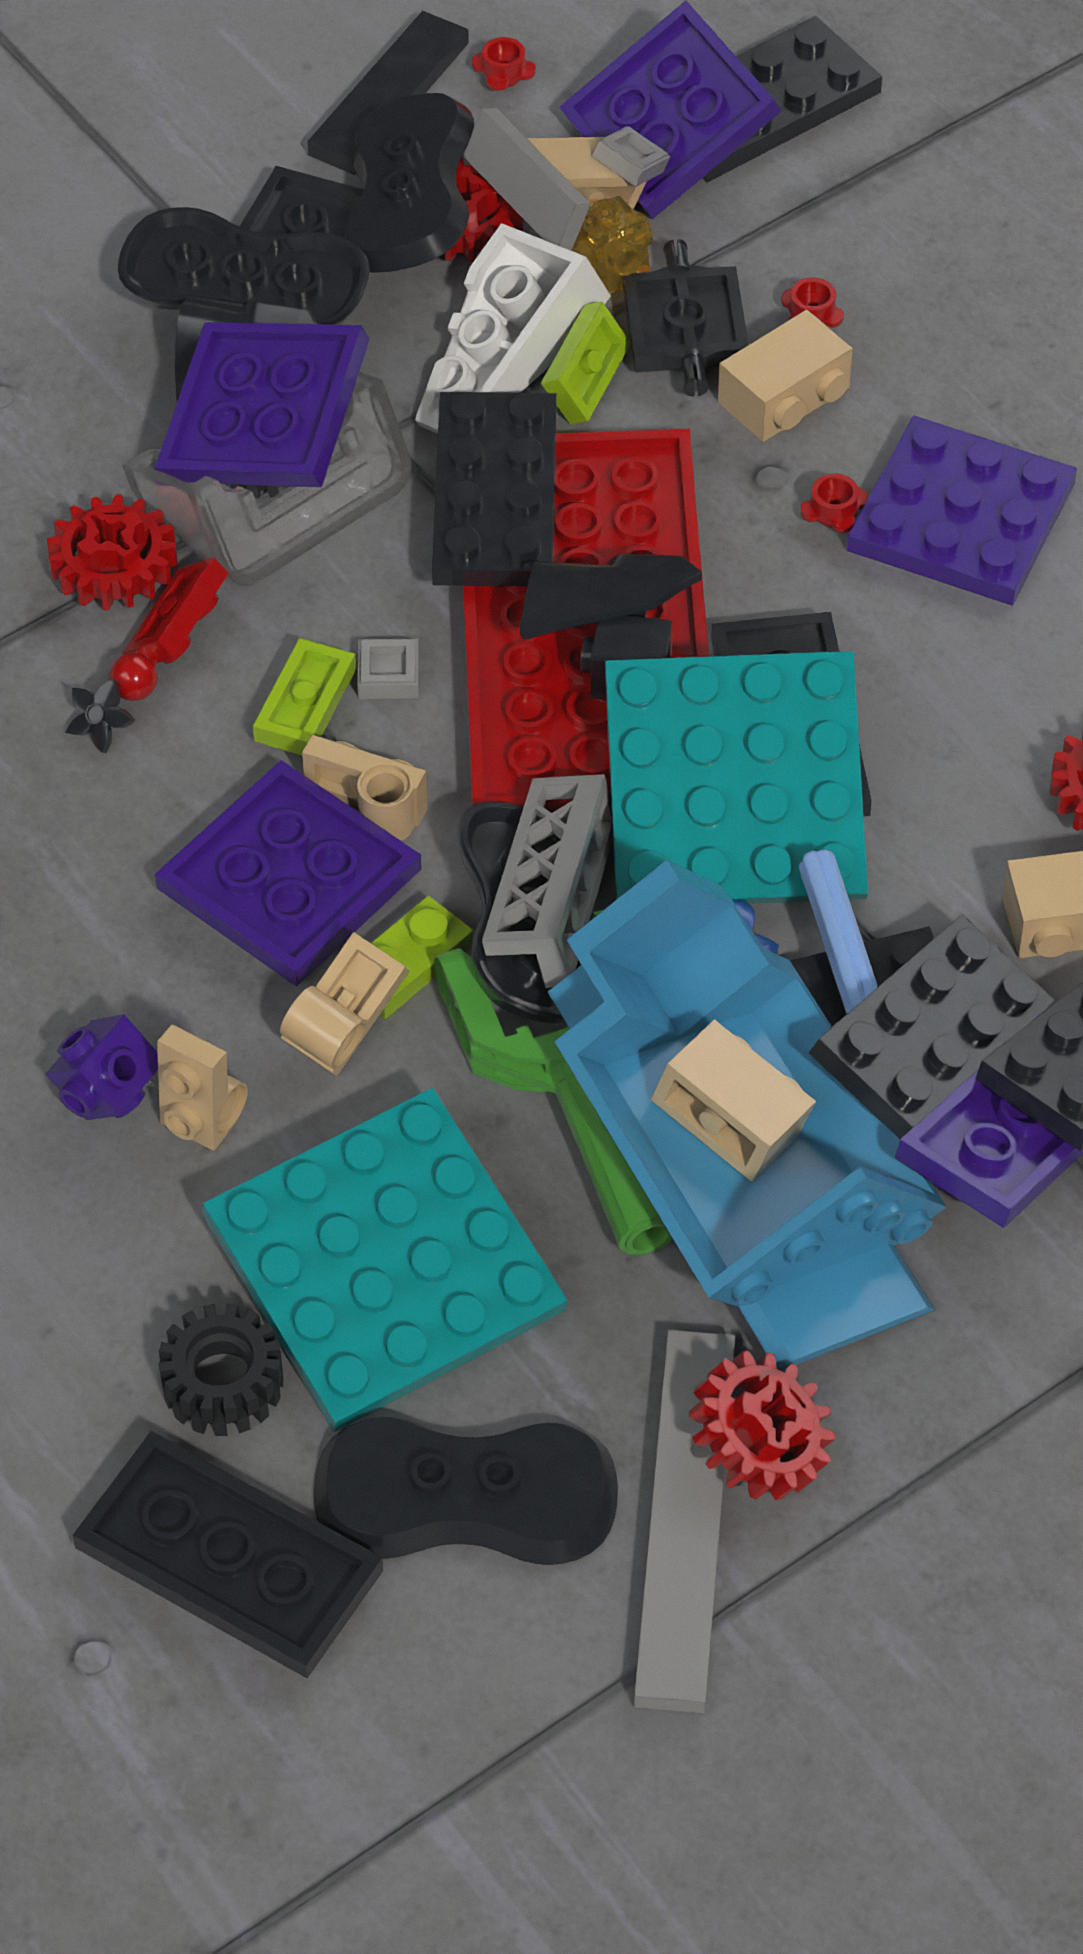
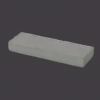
(526, 179)

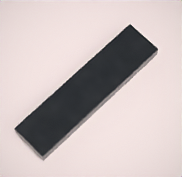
(403, 71)

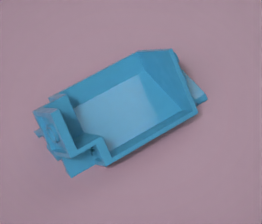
(819, 1229)

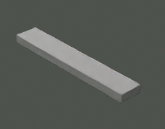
(681, 1537)

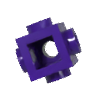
(103, 1068)

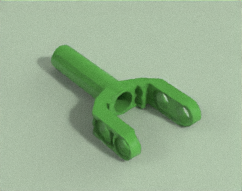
(539, 1066)

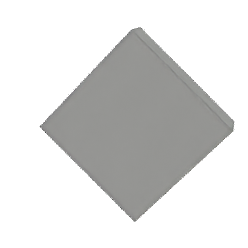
(631, 156)
(388, 669)

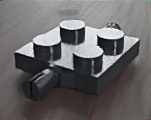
(684, 317)

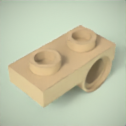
(383, 789)
(337, 1013)
(194, 1088)

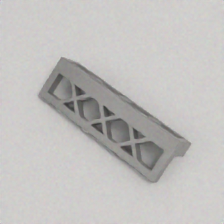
(570, 865)

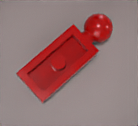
(167, 626)

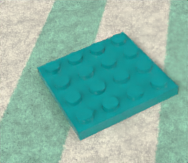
(736, 770)
(383, 1258)

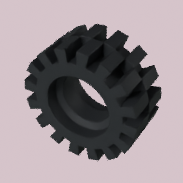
(212, 1337)

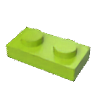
(586, 362)
(304, 696)
(415, 941)

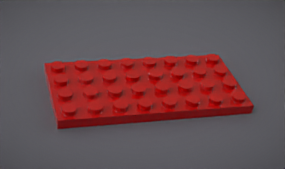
(528, 696)

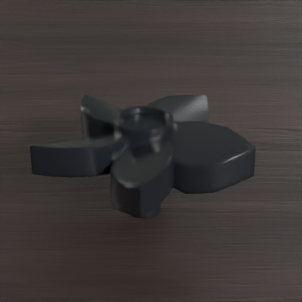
(99, 713)

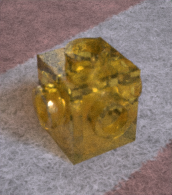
(614, 241)

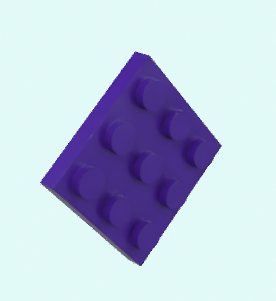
(680, 94)
(263, 403)
(962, 510)
(288, 872)

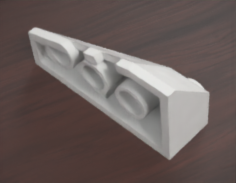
(512, 318)

